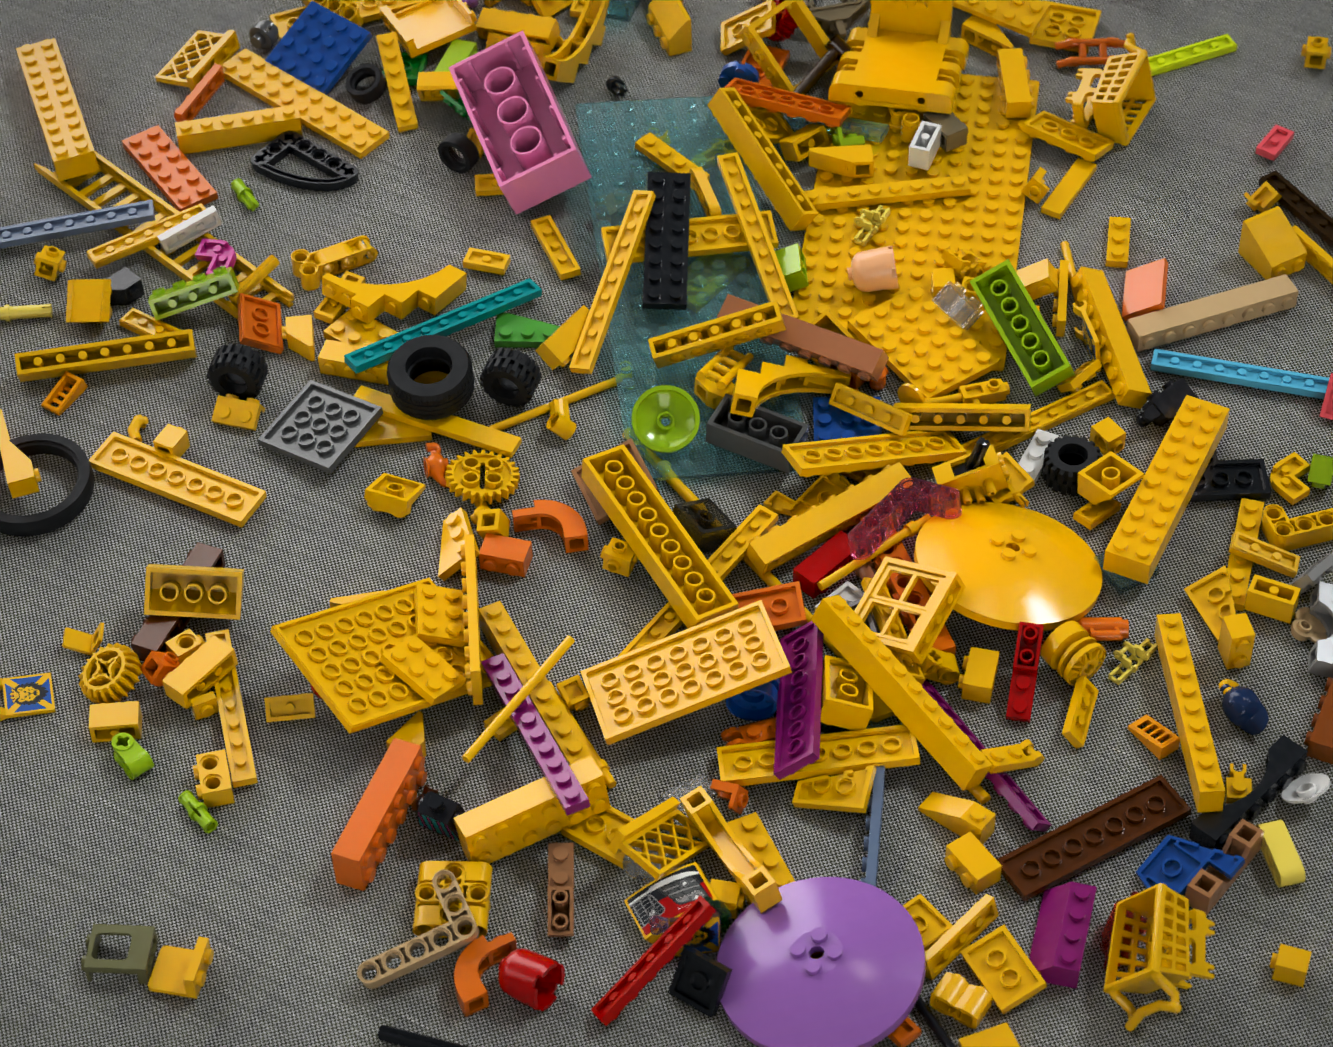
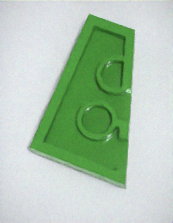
(521, 332)

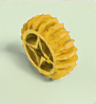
(110, 674)

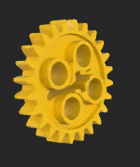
(464, 477)

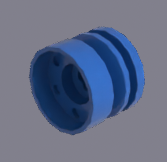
(755, 703)

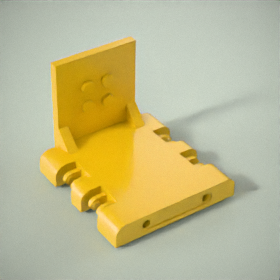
(903, 58)

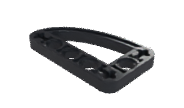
(291, 142)

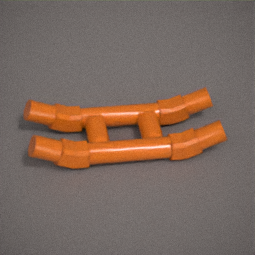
(1101, 43)

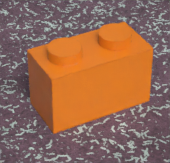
(505, 555)

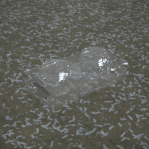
(686, 787)

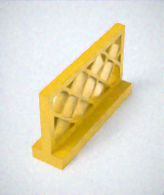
(223, 50)
(649, 826)

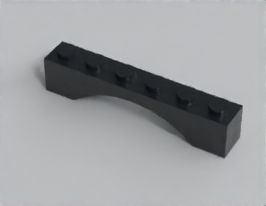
(1282, 763)

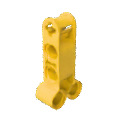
(331, 260)

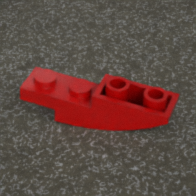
(1024, 672)

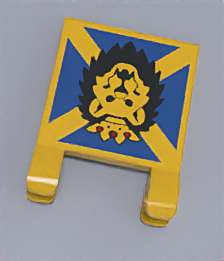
(1088, 334)
(27, 695)

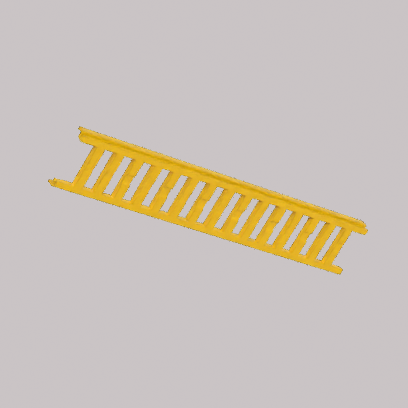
(164, 210)

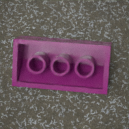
(1063, 933)

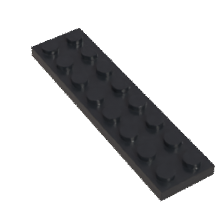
(667, 242)

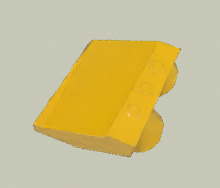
(88, 301)

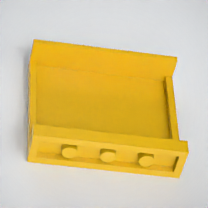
(429, 24)

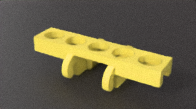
(867, 226)
(1127, 663)

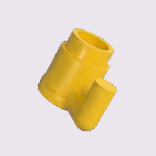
(909, 126)

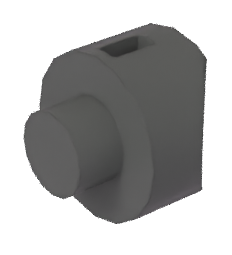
(260, 37)

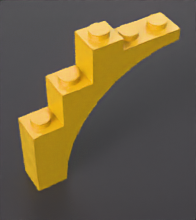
(589, 31)
(399, 299)
(775, 380)

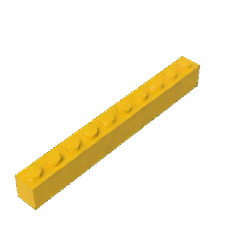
(506, 639)
(901, 692)
(1189, 714)

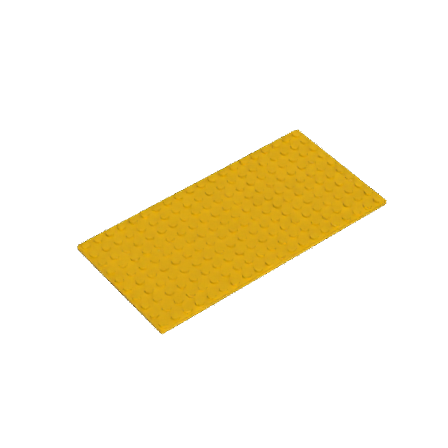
(920, 230)

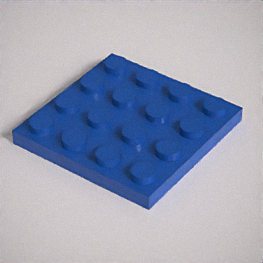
(319, 47)

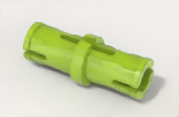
(193, 806)

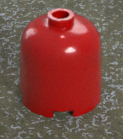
(530, 978)

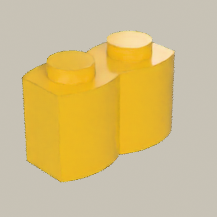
(961, 1000)

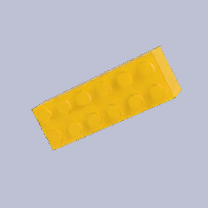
(527, 815)

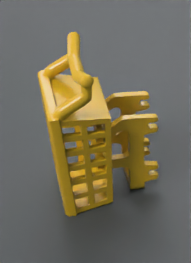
(1123, 78)
(1166, 930)

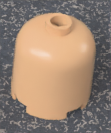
(874, 270)

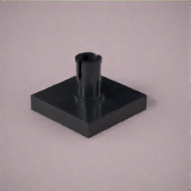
(699, 981)

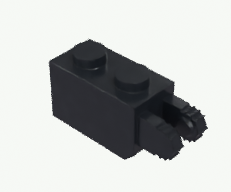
(1164, 405)

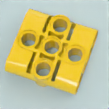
(475, 884)

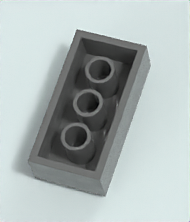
(755, 437)

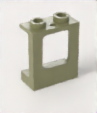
(140, 954)

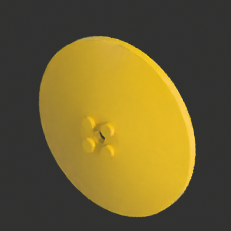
(1012, 565)

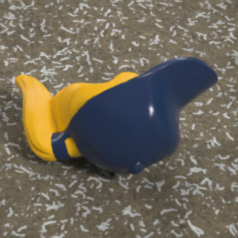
(1243, 707)

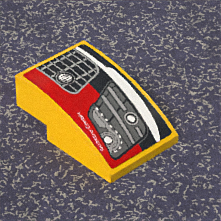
(668, 897)

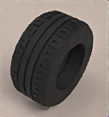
(426, 355)

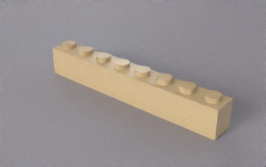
(1212, 312)

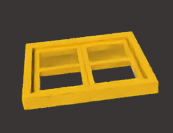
(931, 617)

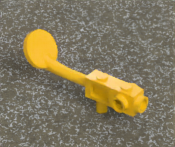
(976, 393)

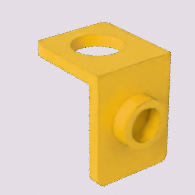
(82, 641)

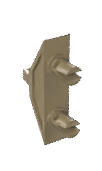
(838, 17)

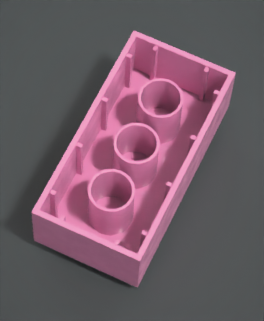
(519, 122)

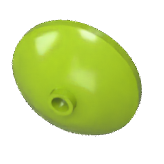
(665, 403)

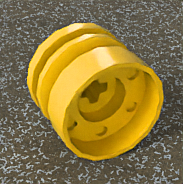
(1073, 652)

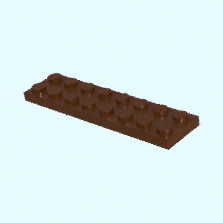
(1093, 837)

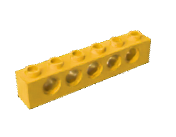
(716, 334)

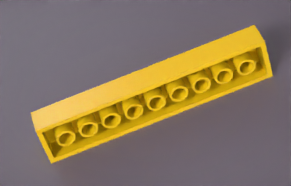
(57, 109)
(1166, 489)
(657, 537)

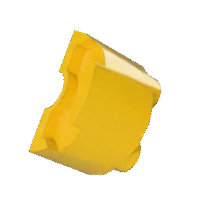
(964, 263)

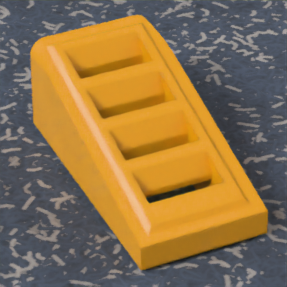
(62, 385)
(1160, 750)

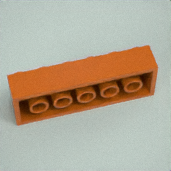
(379, 815)

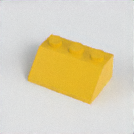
(670, 25)

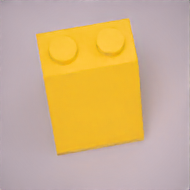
(1271, 244)

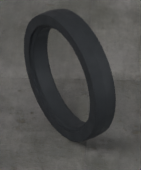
(70, 507)

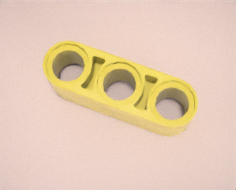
(1281, 854)

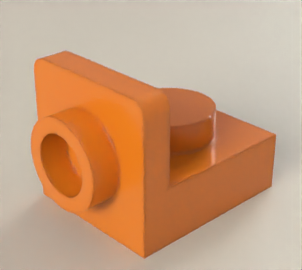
(731, 792)

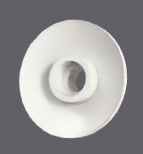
(1306, 788)

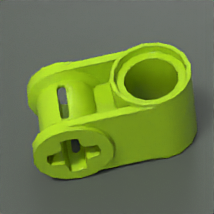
(131, 755)

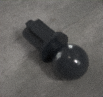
(616, 85)

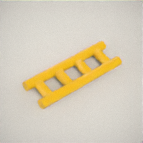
(728, 374)

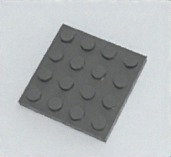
(320, 426)

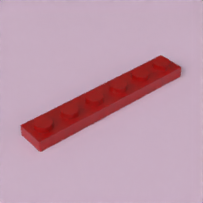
(653, 960)

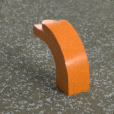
(554, 517)
(472, 964)

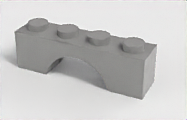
(1321, 654)

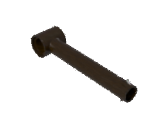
(836, 47)

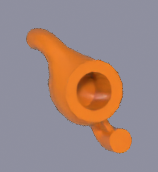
(435, 464)

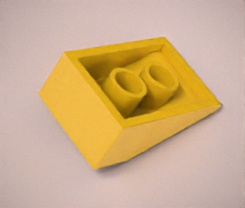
(845, 695)

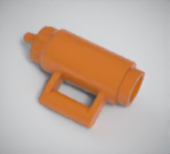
(1106, 628)

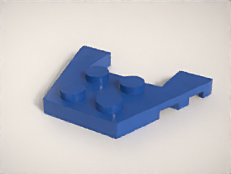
(1179, 860)

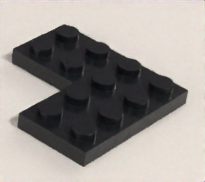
(1232, 480)

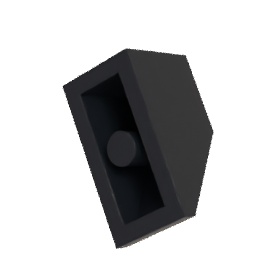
(125, 287)

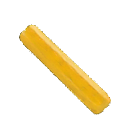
(255, 277)

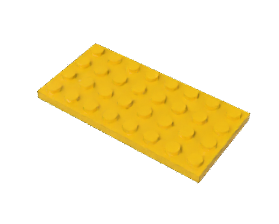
(685, 672)

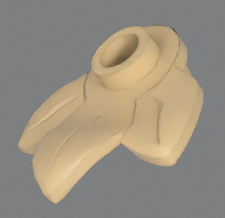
(1307, 626)

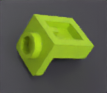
(851, 139)

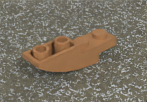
(561, 889)

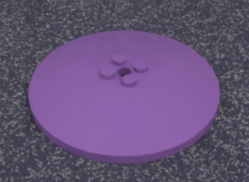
(847, 996)

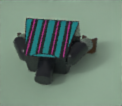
(437, 812)

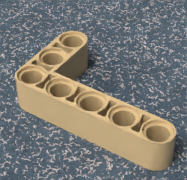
(427, 940)

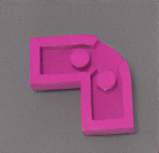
(217, 252)

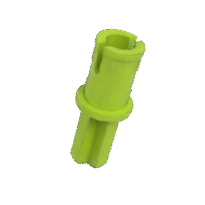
(244, 194)

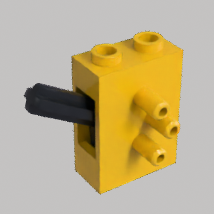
(975, 473)

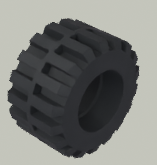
(237, 371)
(510, 377)
(1065, 459)

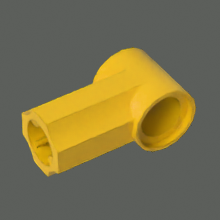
(559, 419)

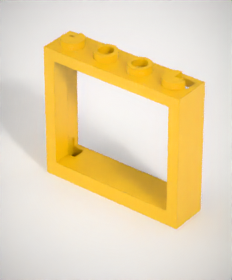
(762, 55)

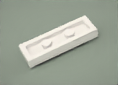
(189, 230)
(1034, 455)

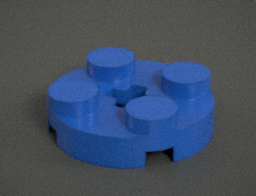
(740, 71)

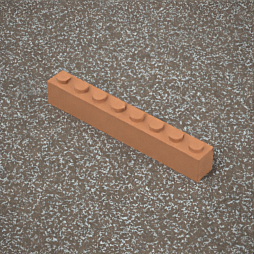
(819, 344)

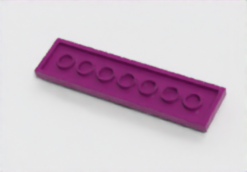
(799, 702)

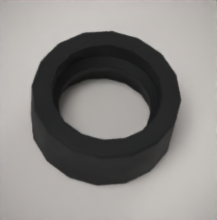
(360, 73)
(466, 148)

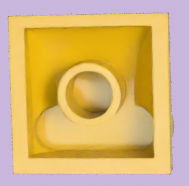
(393, 494)

